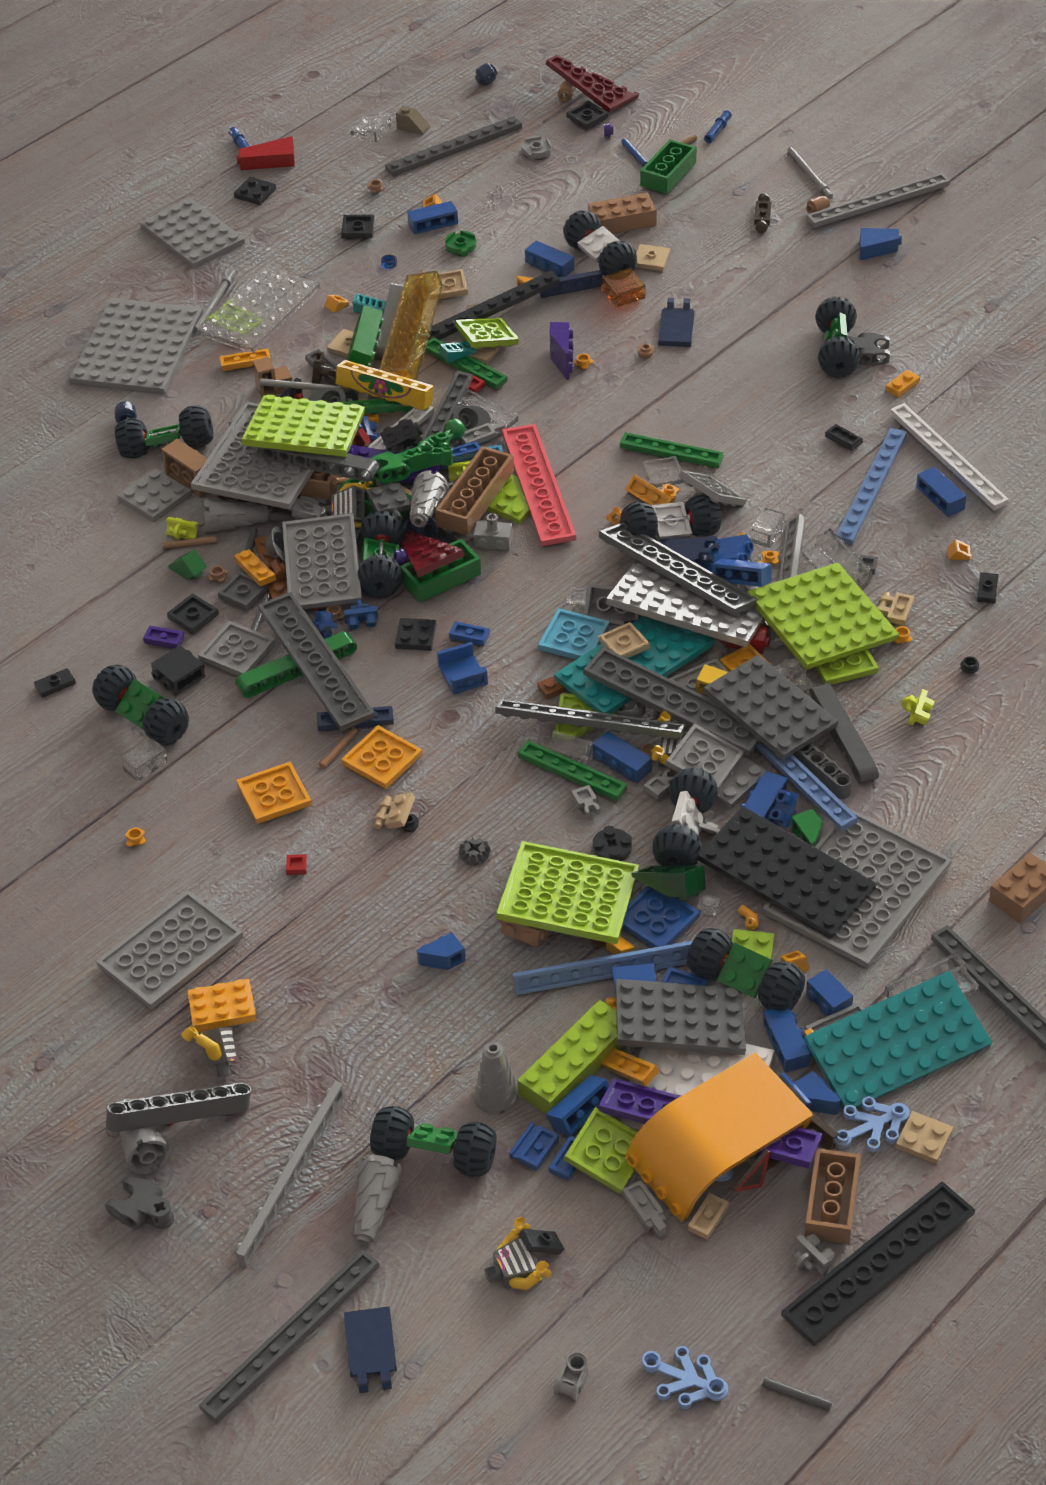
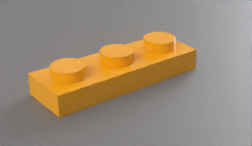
(242, 360)
(647, 492)
(254, 567)
(630, 1067)

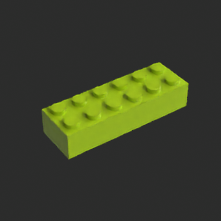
(570, 1058)

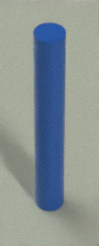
(633, 151)

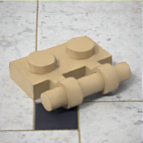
(900, 607)
(398, 811)

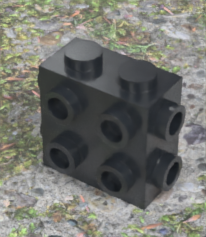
(401, 435)
(178, 670)

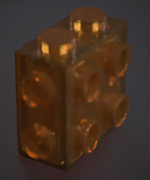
(623, 287)

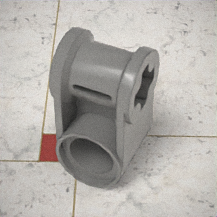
(571, 1380)

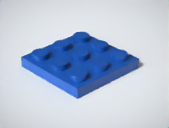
(658, 918)

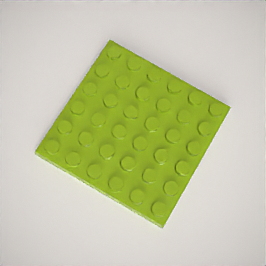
(304, 425)
(822, 615)
(568, 892)

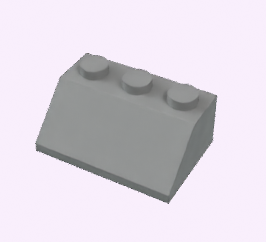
(597, 607)

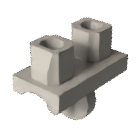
(810, 1257)

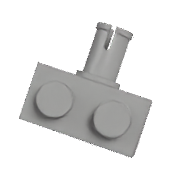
(493, 534)

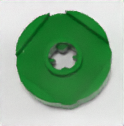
(460, 243)

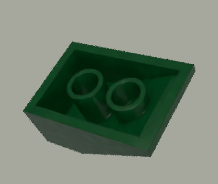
(673, 880)

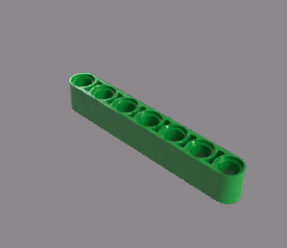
(284, 668)

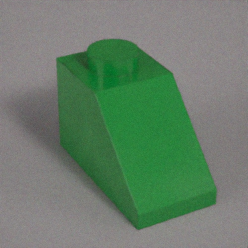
(188, 565)
(807, 826)

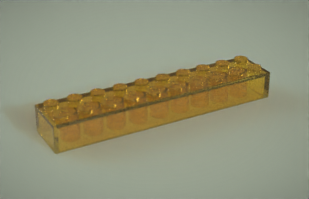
(412, 325)

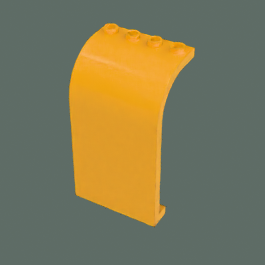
(713, 1131)

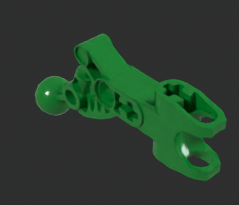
(430, 452)

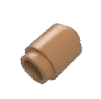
(565, 91)
(817, 204)

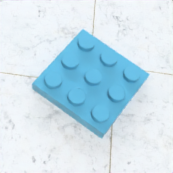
(572, 634)

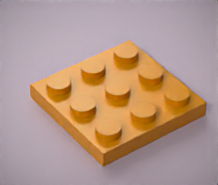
(381, 757)
(273, 792)
(221, 1005)

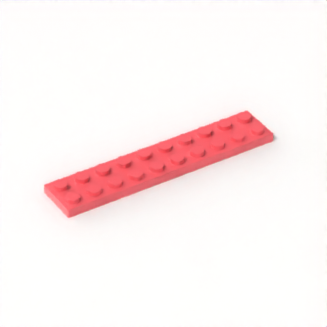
(539, 485)

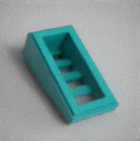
(361, 300)
(455, 351)

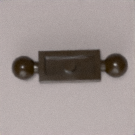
(762, 213)

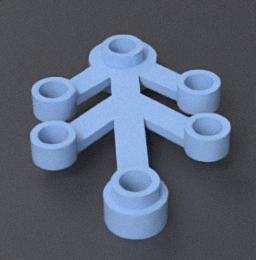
(873, 1123)
(686, 1378)

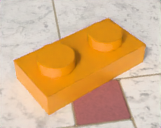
(902, 383)

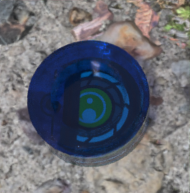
(389, 261)

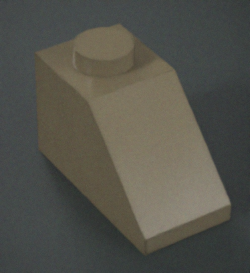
(411, 120)

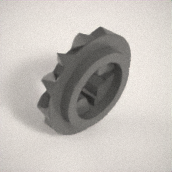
(472, 856)

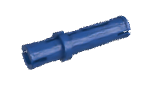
(720, 123)
(238, 138)

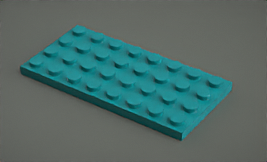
(668, 651)
(898, 1040)

